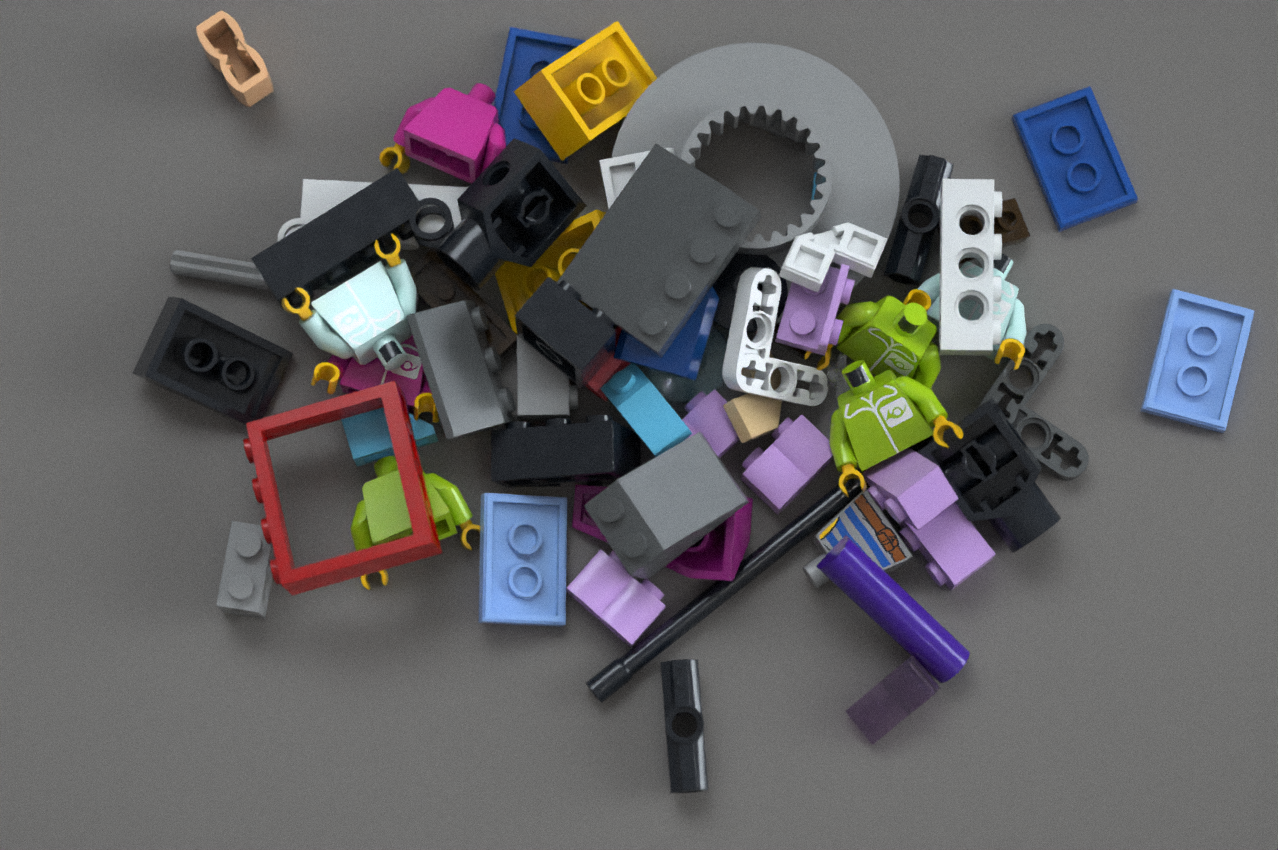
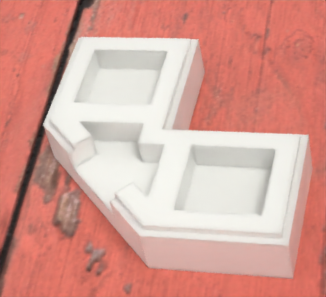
(844, 244)

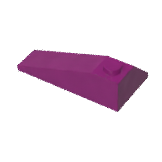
(711, 558)

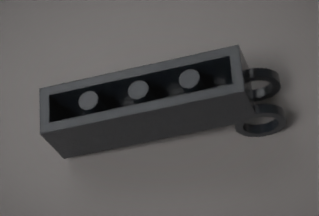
(347, 235)

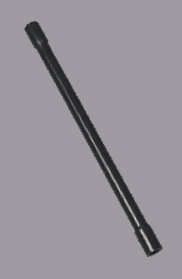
(622, 670)

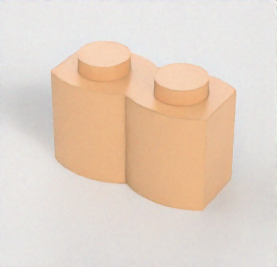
(232, 56)

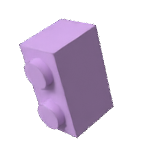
(909, 488)
(949, 545)

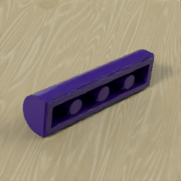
(894, 610)

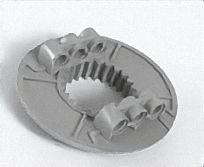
(789, 97)

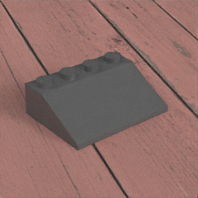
(660, 248)

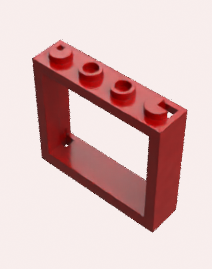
(361, 562)

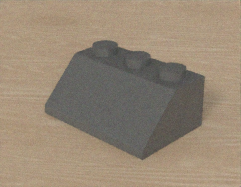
(461, 368)

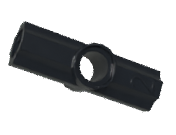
(913, 243)
(683, 697)

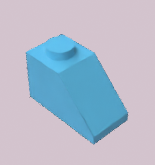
(645, 410)
(370, 435)

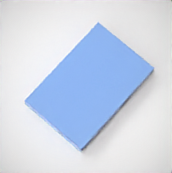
(1197, 361)
(523, 560)

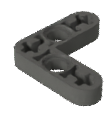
(1022, 416)

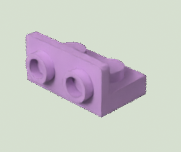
(810, 316)

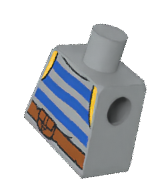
(868, 530)

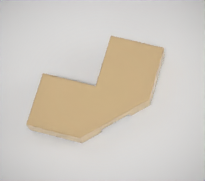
(754, 414)

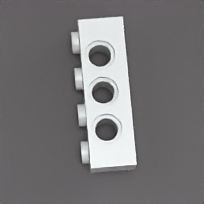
(959, 200)

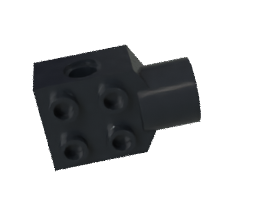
(509, 215)
(994, 476)

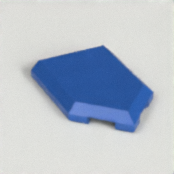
(685, 352)

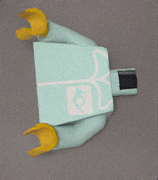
(1009, 310)
(364, 314)

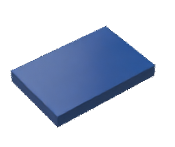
(524, 57)
(1074, 159)

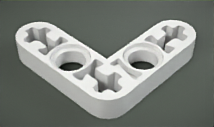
(755, 353)

